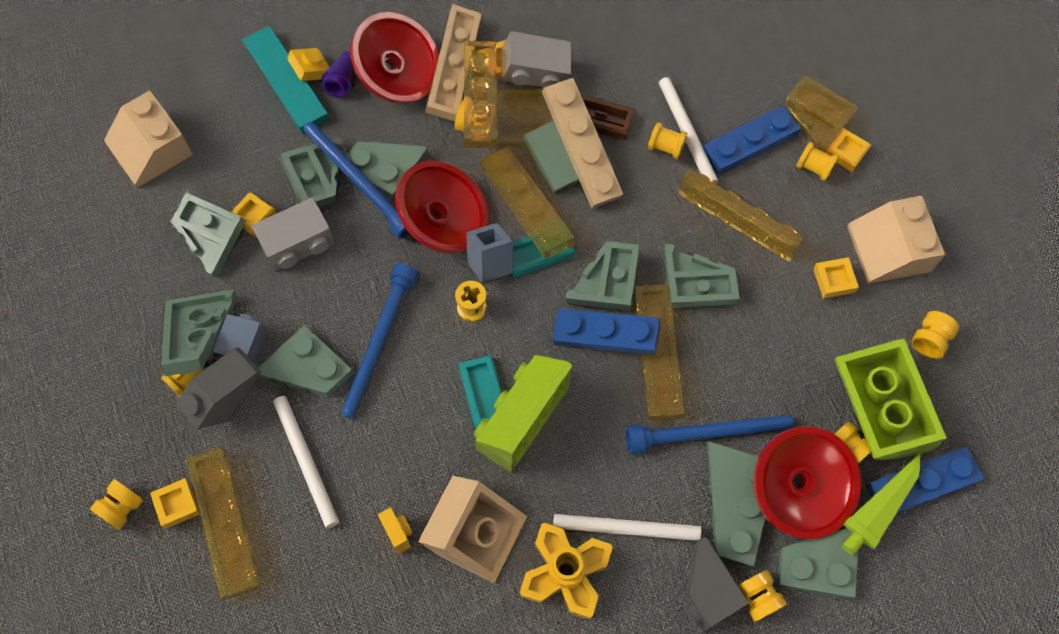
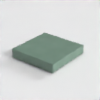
(551, 156)

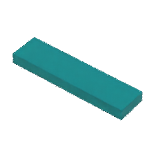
(294, 94)

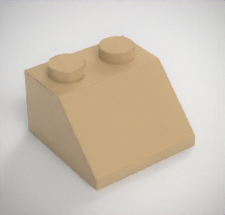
(146, 140)
(896, 240)
(473, 528)

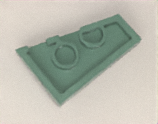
(192, 330)
(735, 513)

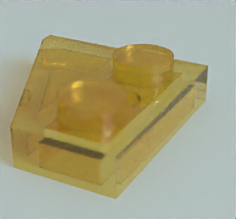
(820, 112)

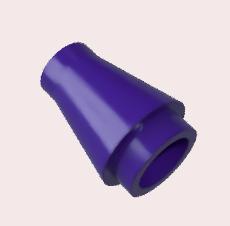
(339, 77)

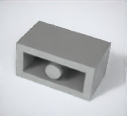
(535, 60)
(293, 234)

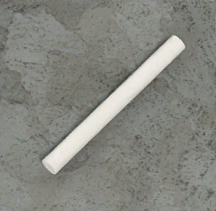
(685, 125)
(306, 462)
(627, 527)

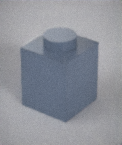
(489, 252)
(243, 333)

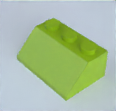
(890, 401)
(523, 410)

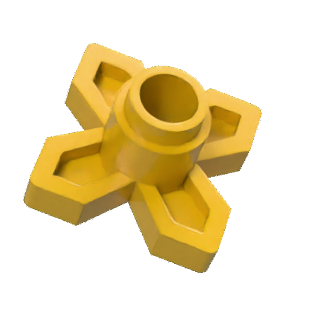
(547, 580)

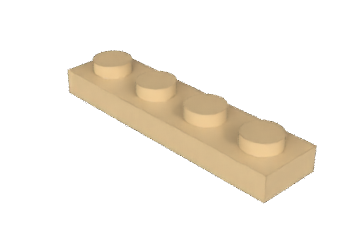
(449, 73)
(582, 143)

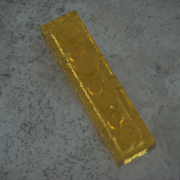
(480, 94)
(527, 202)
(741, 216)
(661, 370)
(223, 523)

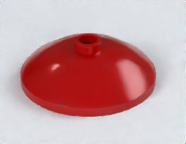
(403, 46)
(447, 195)
(827, 484)

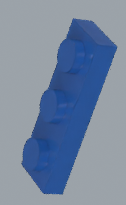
(751, 140)
(607, 331)
(937, 478)

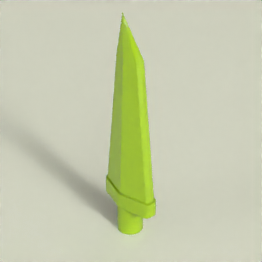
(875, 516)

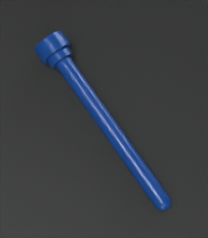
(358, 179)
(403, 279)
(643, 438)

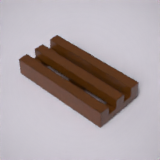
(607, 124)

